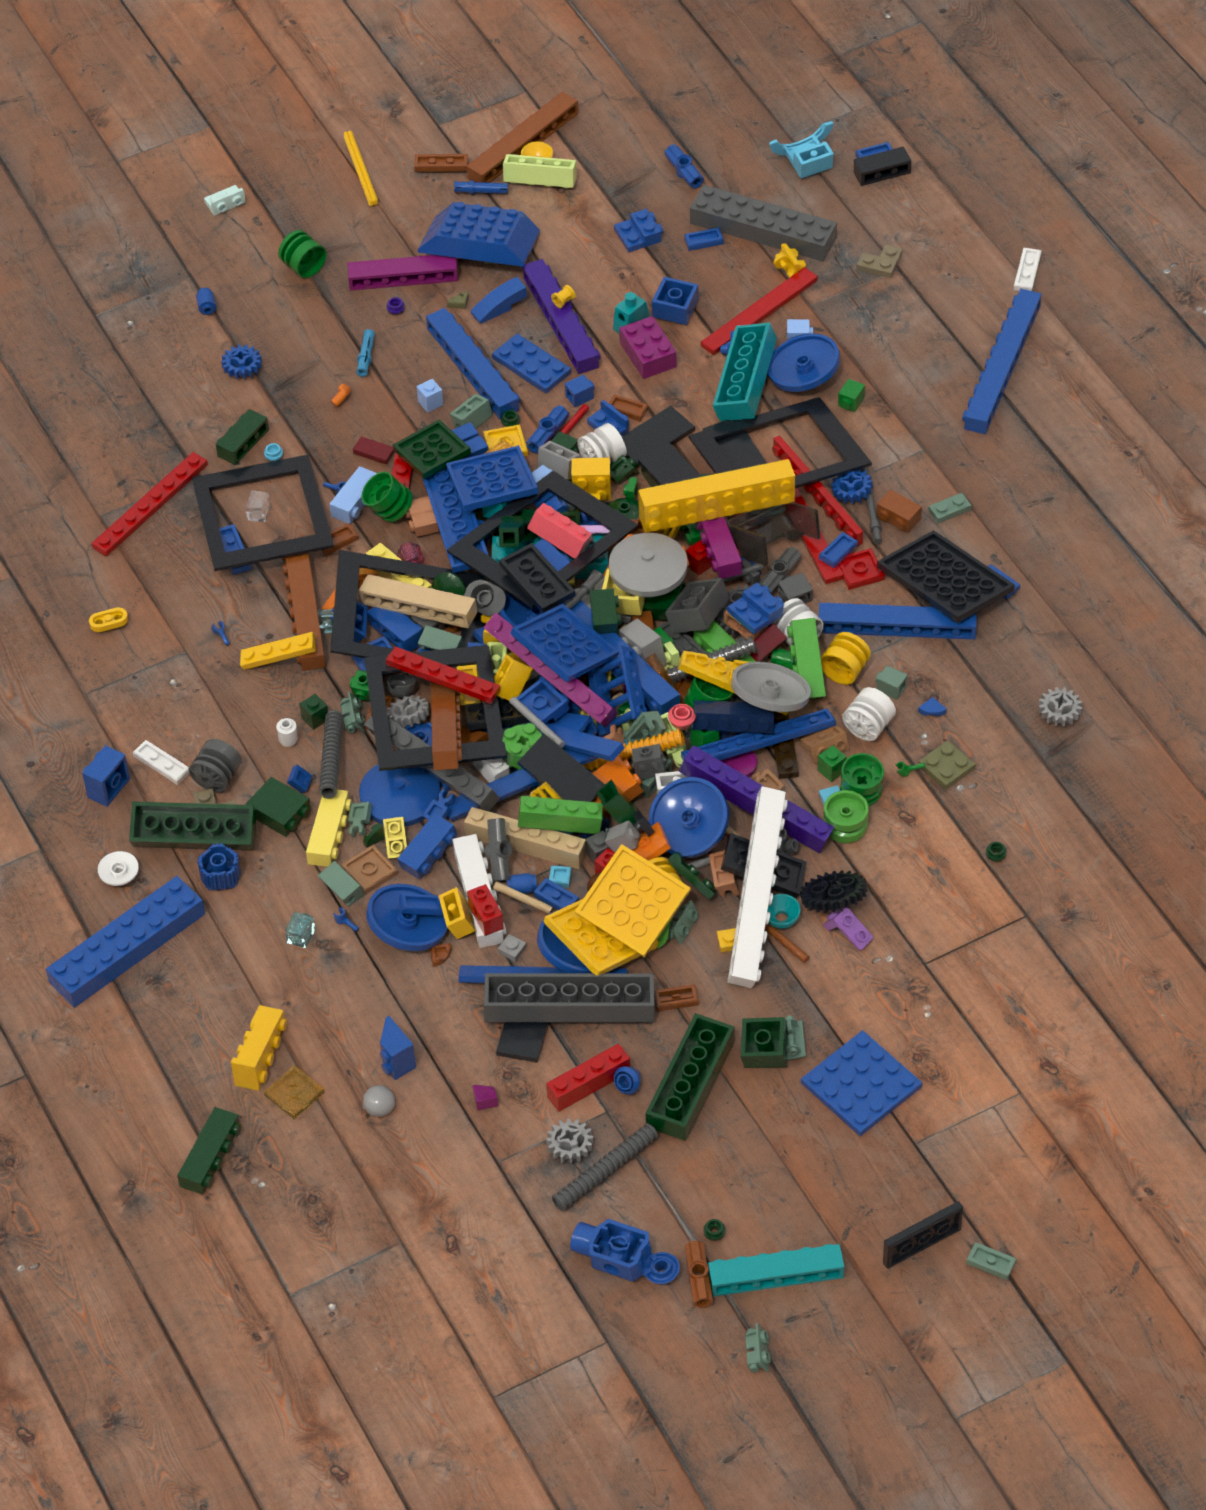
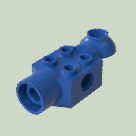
(623, 1252)

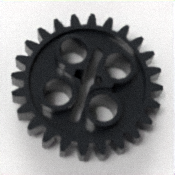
(833, 891)

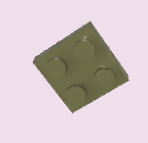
(947, 764)

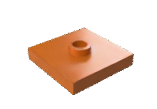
(654, 845)

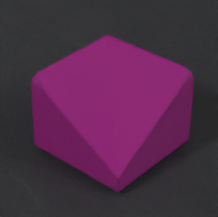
(484, 1097)

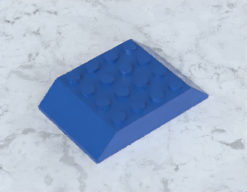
(481, 234)

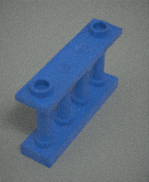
(600, 686)

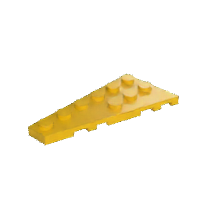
(711, 670)

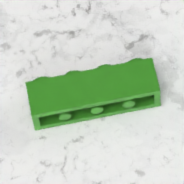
(714, 638)
(807, 654)
(560, 814)

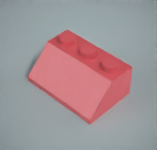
(560, 531)

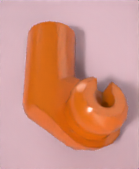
(344, 391)

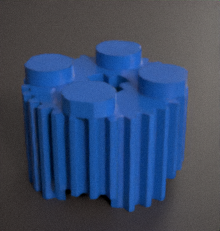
(219, 867)

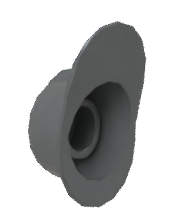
(488, 597)

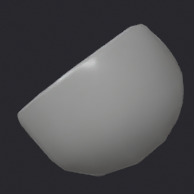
(378, 1101)

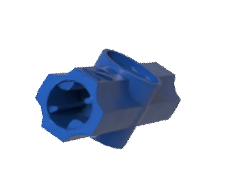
(684, 166)
(547, 428)

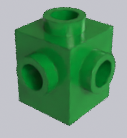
(359, 685)

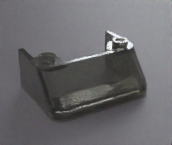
(762, 526)

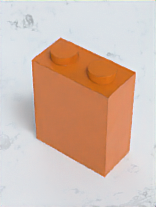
(620, 773)

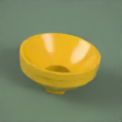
(537, 149)

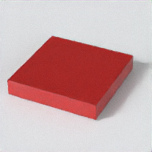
(860, 569)

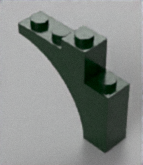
(514, 529)

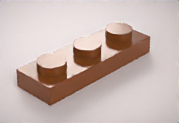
(440, 162)

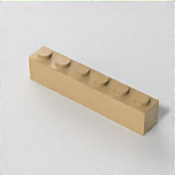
(418, 601)
(535, 842)

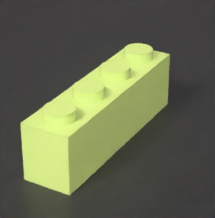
(539, 171)

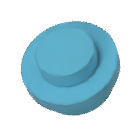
(273, 452)

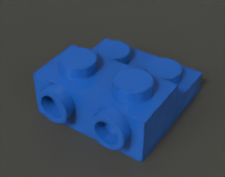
(639, 230)
(756, 608)
(544, 701)

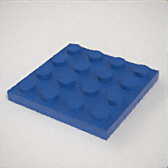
(492, 478)
(564, 642)
(861, 1083)

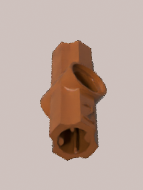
(699, 1283)

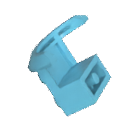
(809, 154)

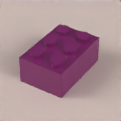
(647, 347)

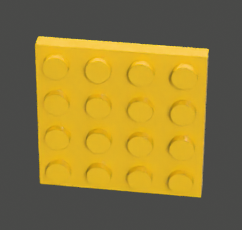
(632, 900)
(590, 944)

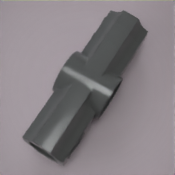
(781, 568)
(498, 849)

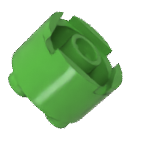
(519, 741)

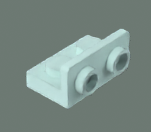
(225, 200)

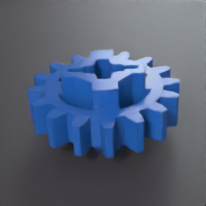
(241, 361)
(852, 486)

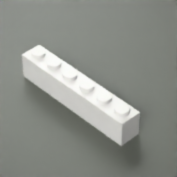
(473, 874)

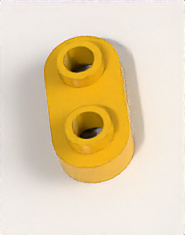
(108, 619)

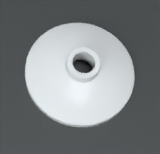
(118, 862)

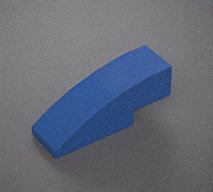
(499, 300)

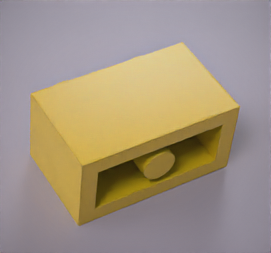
(512, 677)
(456, 913)

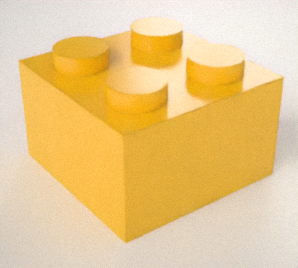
(592, 475)

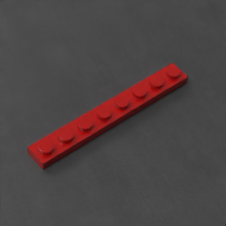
(819, 492)
(149, 504)

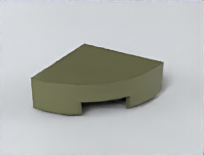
(458, 301)

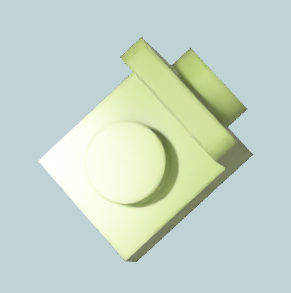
(671, 655)

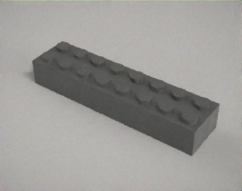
(763, 222)
(568, 997)

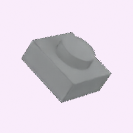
(512, 948)

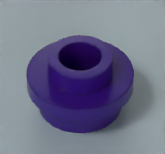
(395, 305)

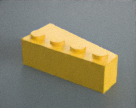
(258, 1048)

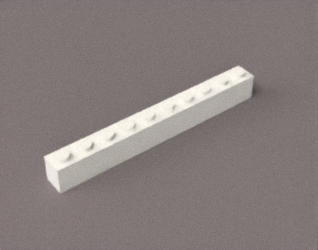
(757, 887)

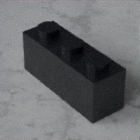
(882, 166)

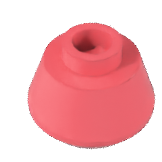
(681, 716)

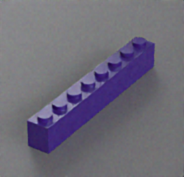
(562, 320)
(743, 793)

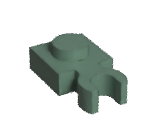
(358, 816)

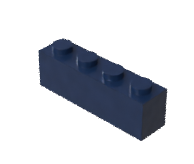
(732, 717)

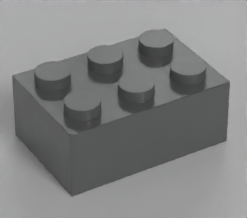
(697, 605)

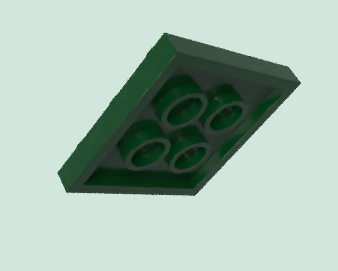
(431, 449)

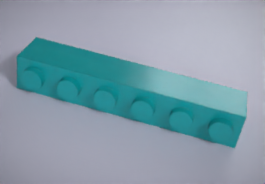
(776, 1270)

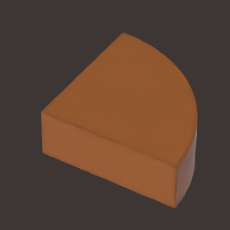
(440, 953)

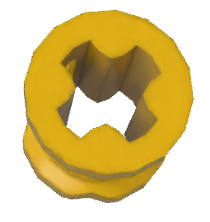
(563, 296)

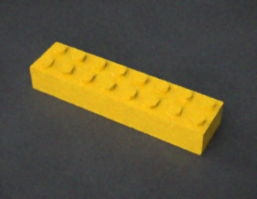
(716, 495)

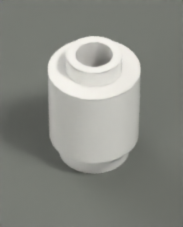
(287, 732)

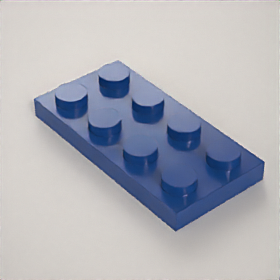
(531, 363)

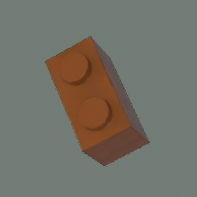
(899, 511)

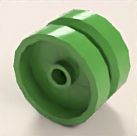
(847, 814)

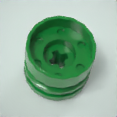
(302, 254)
(387, 496)
(705, 691)
(864, 776)

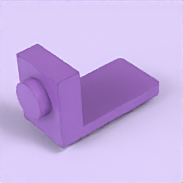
(850, 927)

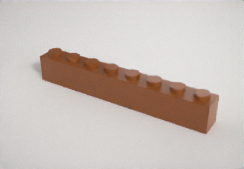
(533, 129)
(304, 607)
(445, 727)

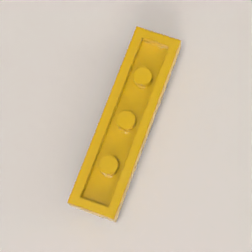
(278, 650)

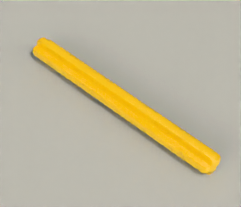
(360, 168)

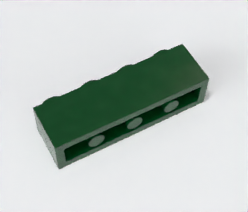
(209, 1151)

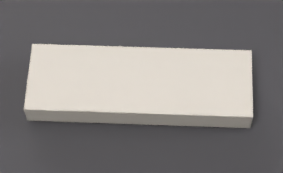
(1027, 269)
(161, 762)

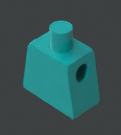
(629, 311)

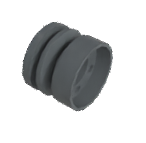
(215, 765)

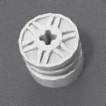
(602, 443)
(794, 610)
(869, 714)

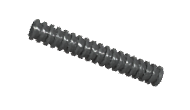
(729, 653)
(331, 754)
(605, 1167)

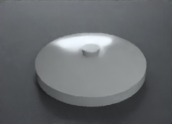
(648, 564)
(770, 686)

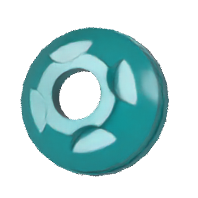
(785, 905)

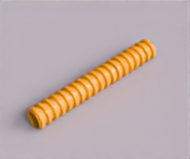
(667, 740)

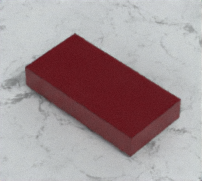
(373, 450)
(768, 642)

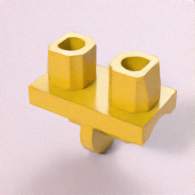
(788, 260)

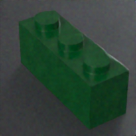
(242, 436)

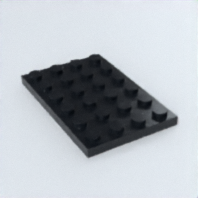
(945, 576)

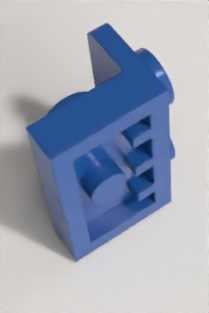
(609, 415)

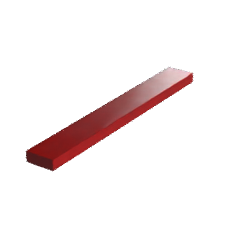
(761, 308)
(815, 547)

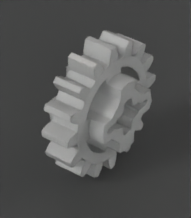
(1060, 706)
(408, 710)
(568, 1142)

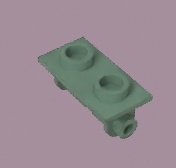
(351, 707)
(685, 919)
(796, 1040)
(760, 1357)

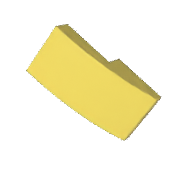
(394, 836)

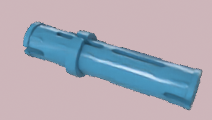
(364, 358)

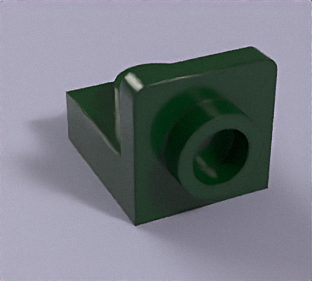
(623, 468)

